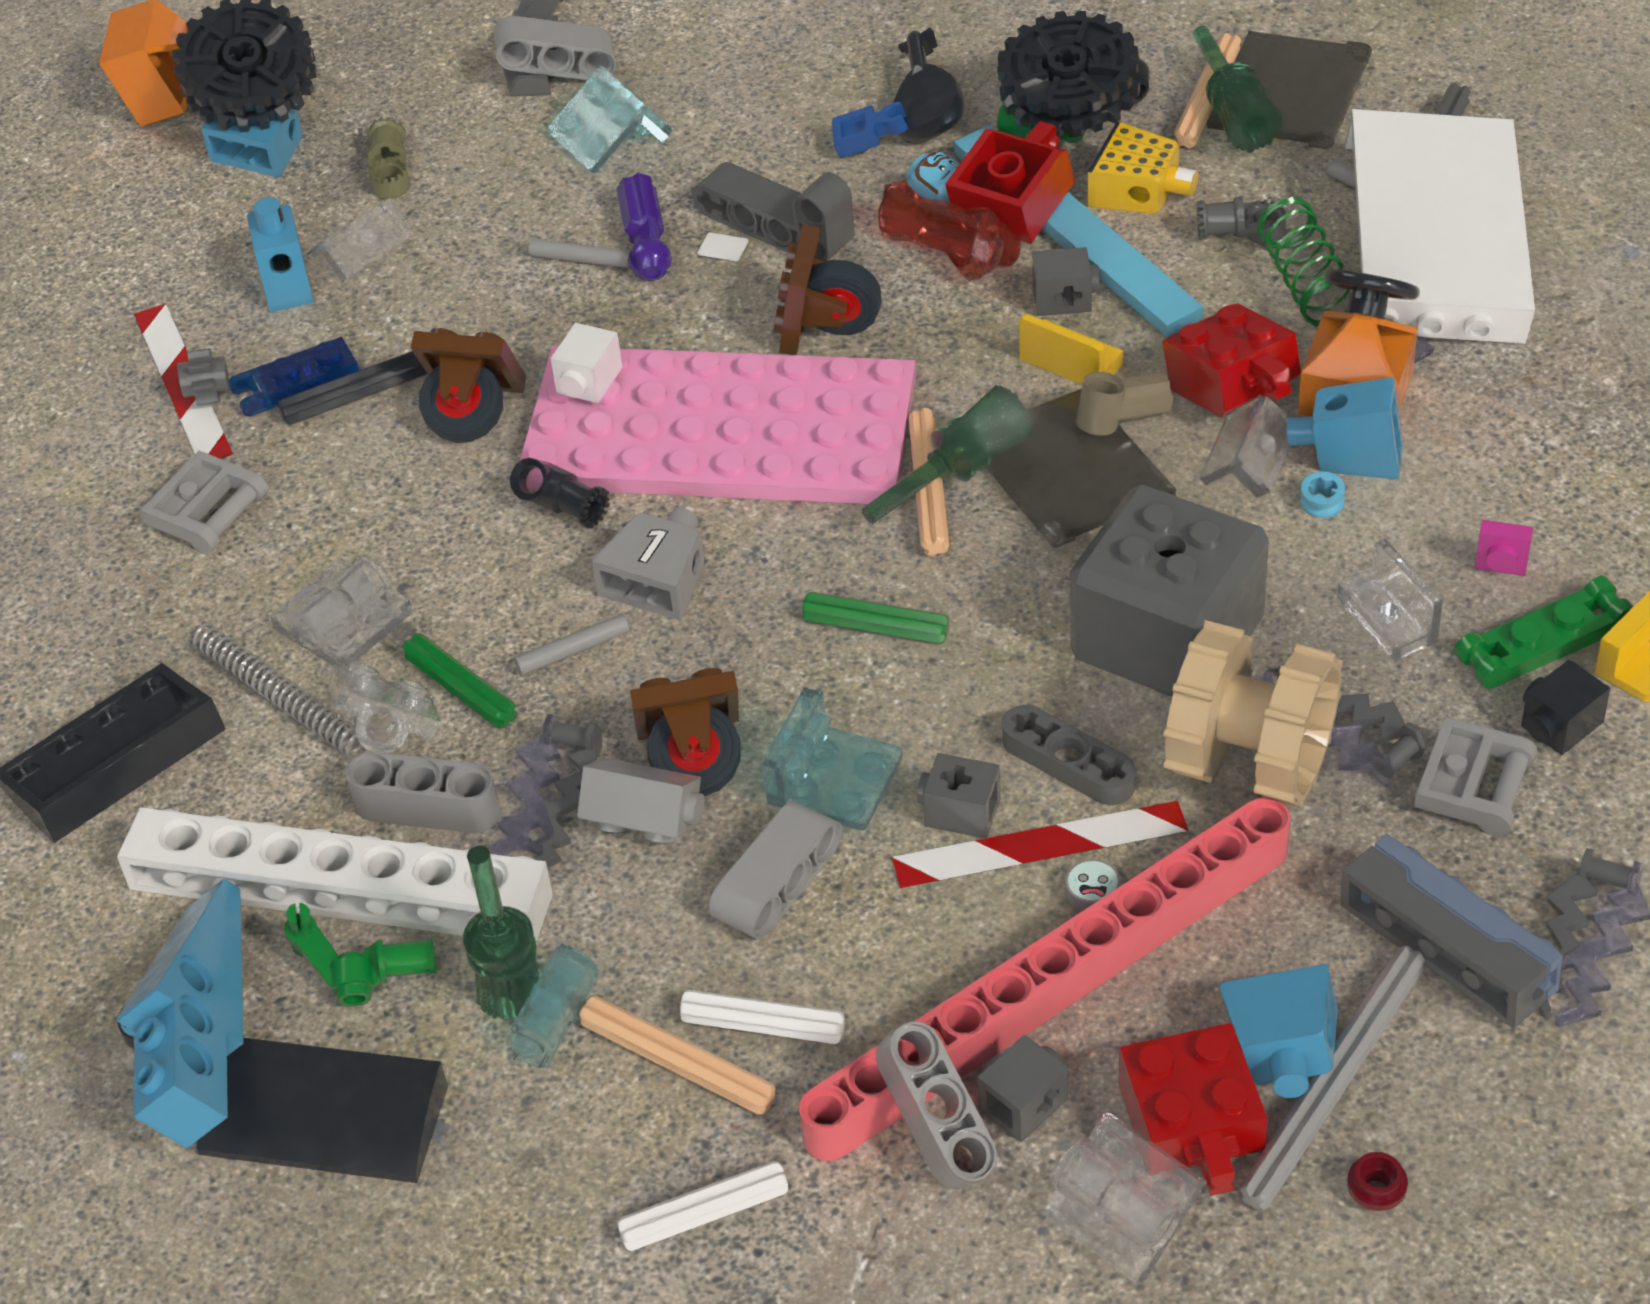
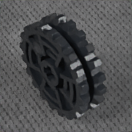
(244, 64)
(1069, 73)

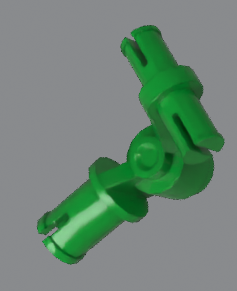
(354, 974)

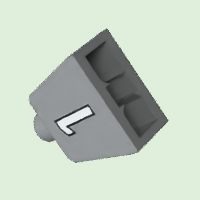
(652, 563)

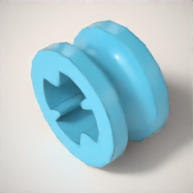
(1327, 484)

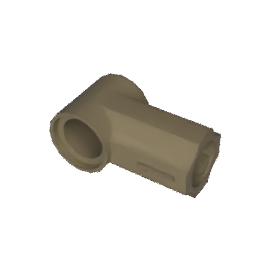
(1111, 400)

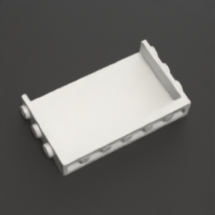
(1447, 216)

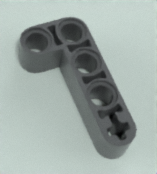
(775, 211)

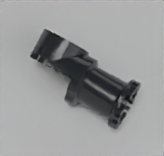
(561, 492)

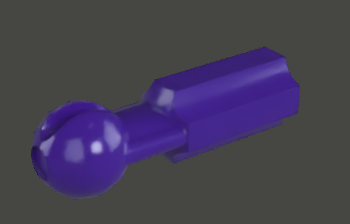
(644, 227)

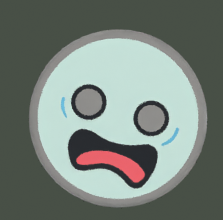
(1089, 882)

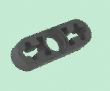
(1077, 774)

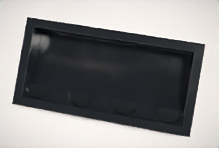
(110, 751)
(328, 1110)

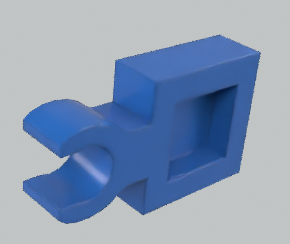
(863, 127)

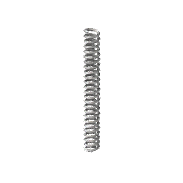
(324, 735)

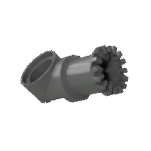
(1238, 219)

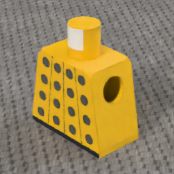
(1137, 172)

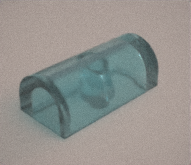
(552, 1006)

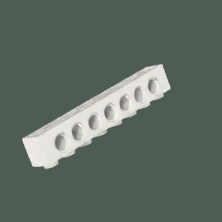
(325, 870)

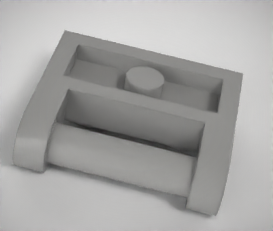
(194, 492)
(1458, 768)

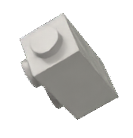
(640, 799)

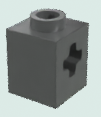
(1063, 281)
(960, 795)
(1023, 1087)

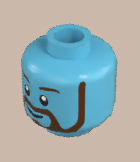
(930, 173)

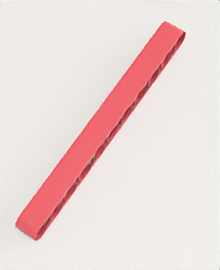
(1082, 954)

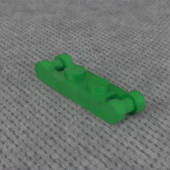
(1543, 634)

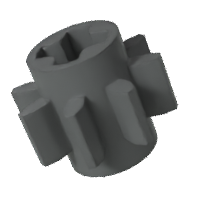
(203, 376)

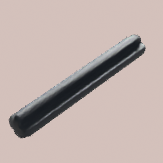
(350, 388)

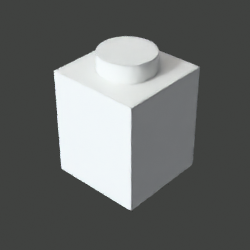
(586, 362)

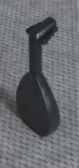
(928, 92)

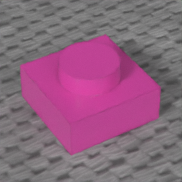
(1503, 547)

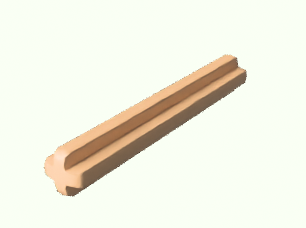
(1198, 107)
(929, 500)
(678, 1055)

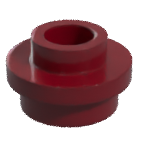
(1380, 1168)

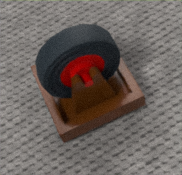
(823, 294)
(464, 381)
(691, 725)

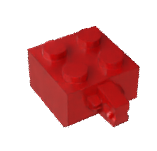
(1015, 178)
(1232, 360)
(1195, 1100)

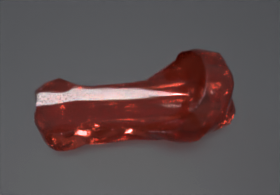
(969, 237)

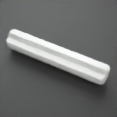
(762, 1016)
(702, 1205)

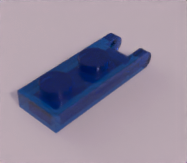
(292, 375)

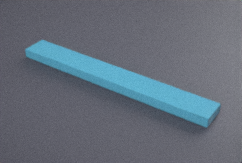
(1119, 263)

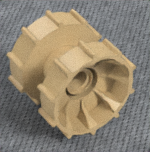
(1223, 705)

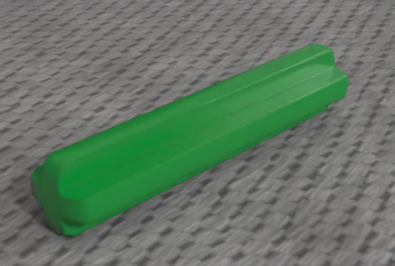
(875, 617)
(460, 680)

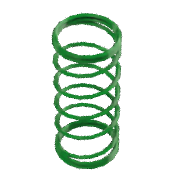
(1287, 243)

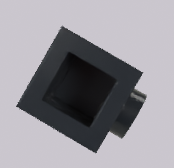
(1564, 706)

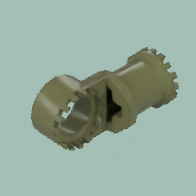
(387, 158)

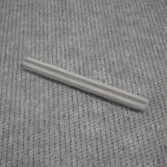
(1325, 1090)

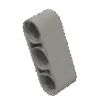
(539, 35)
(423, 792)
(775, 869)
(933, 1135)

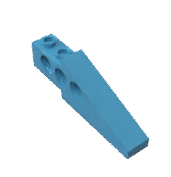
(189, 1019)

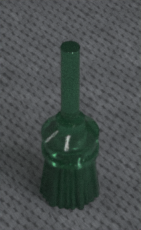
(1238, 98)
(962, 447)
(498, 945)

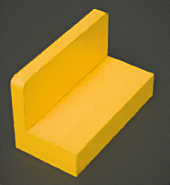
(1065, 350)
(1626, 652)

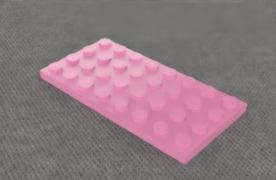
(732, 426)

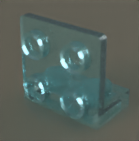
(602, 119)
(826, 766)

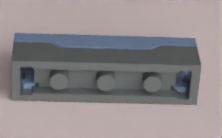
(1455, 930)

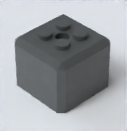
(1156, 581)

